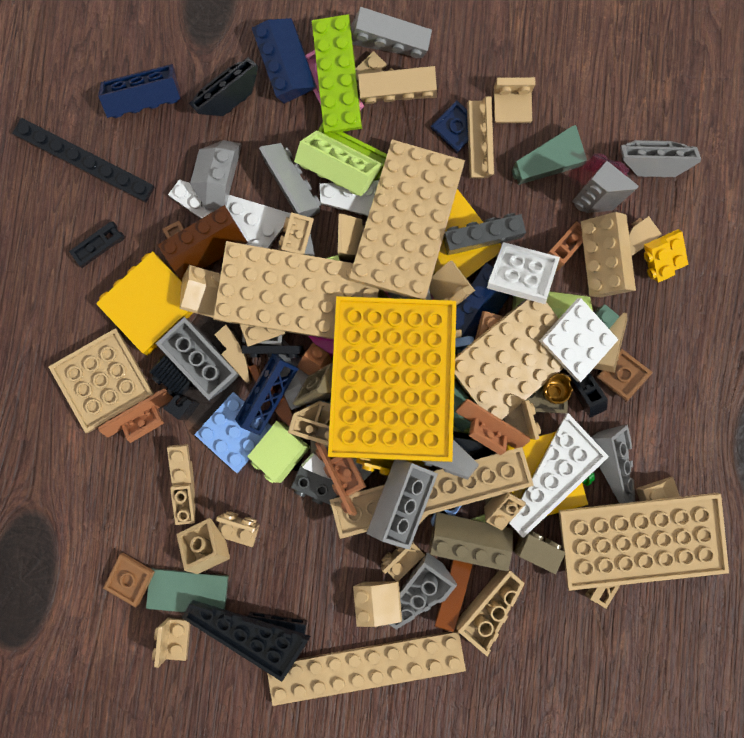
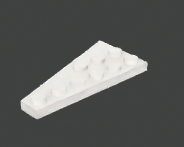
(256, 221)

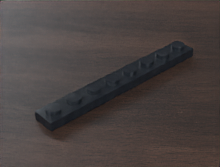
(83, 160)

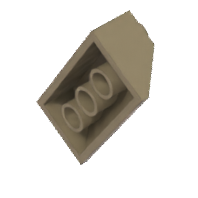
(471, 541)

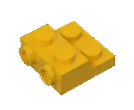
(665, 255)

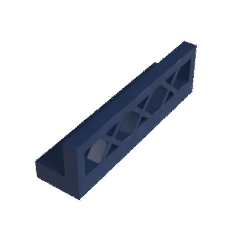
(261, 393)

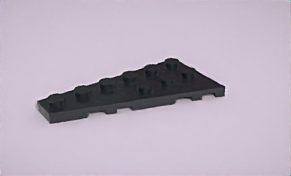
(259, 642)

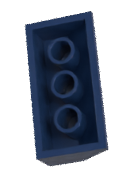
(284, 58)
(139, 91)
(482, 299)

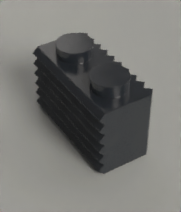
(171, 376)

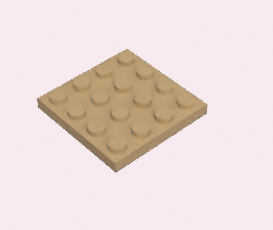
(101, 380)

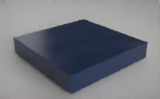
(453, 126)

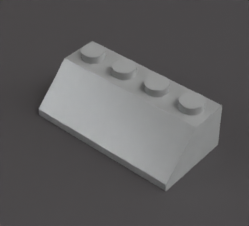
(289, 180)
(604, 190)
(197, 358)
(402, 504)

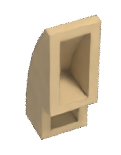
(233, 353)

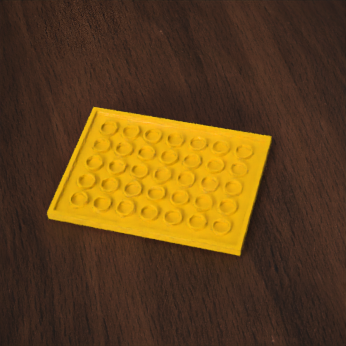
(393, 379)

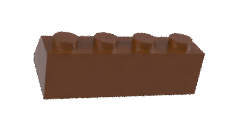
(201, 242)

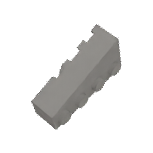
(389, 34)

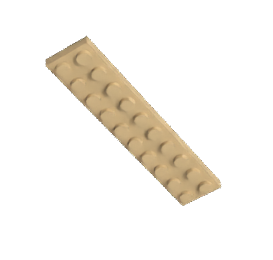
(493, 477)
(369, 667)

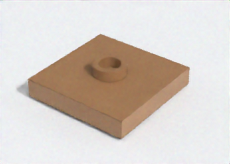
(627, 377)
(129, 580)

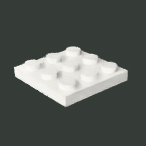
(523, 273)
(578, 340)

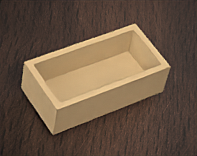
(608, 255)

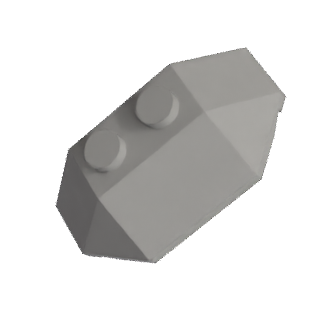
(659, 158)
(215, 173)

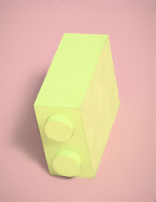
(278, 452)

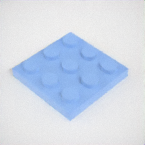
(226, 437)

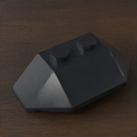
(226, 89)

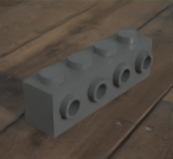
(484, 234)
(315, 486)

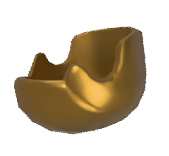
(557, 389)

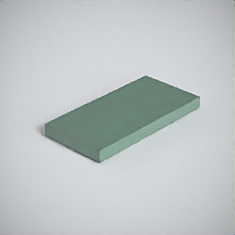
(176, 589)

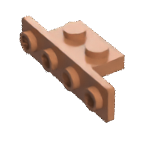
(138, 419)
(490, 429)
(344, 476)

